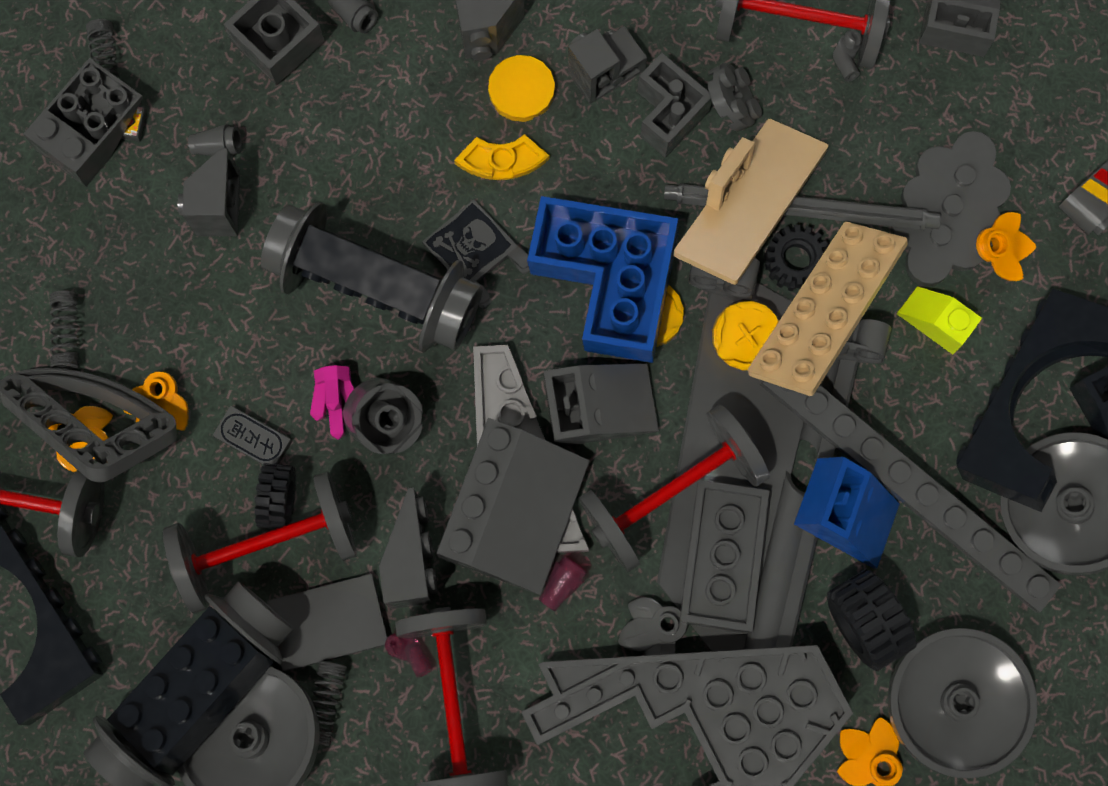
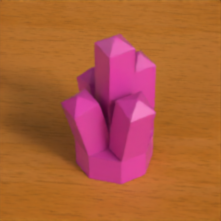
(330, 388)

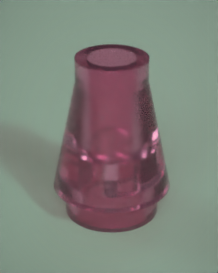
(562, 582)

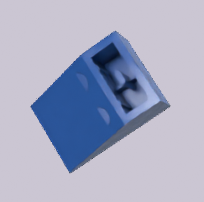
(848, 509)

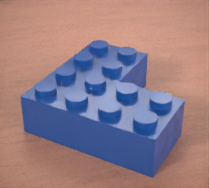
(624, 259)

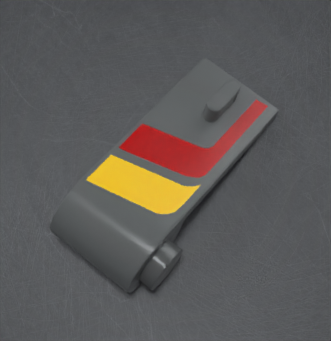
(1089, 203)

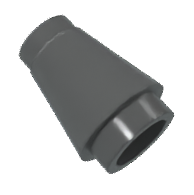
(355, 13)
(211, 140)

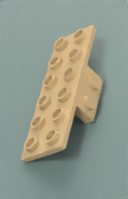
(749, 199)
(827, 308)

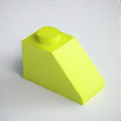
(939, 318)

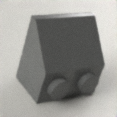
(487, 25)
(212, 197)

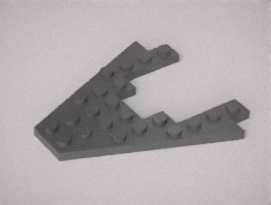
(752, 709)

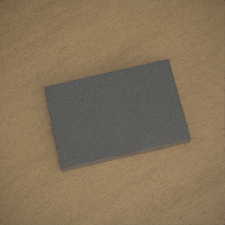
(330, 622)

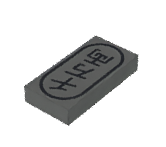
(251, 437)

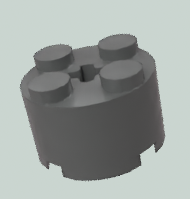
(402, 412)

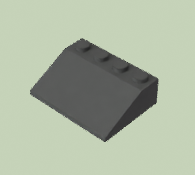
(513, 507)

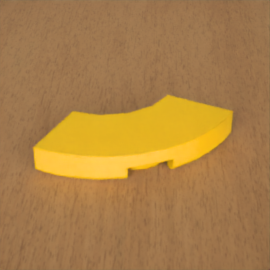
(502, 160)

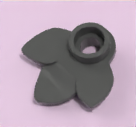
(647, 630)

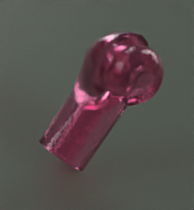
(410, 651)

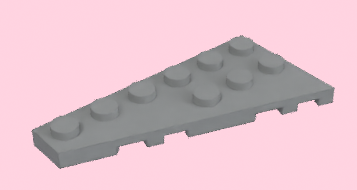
(504, 399)

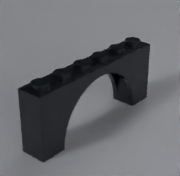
(995, 458)
(59, 659)

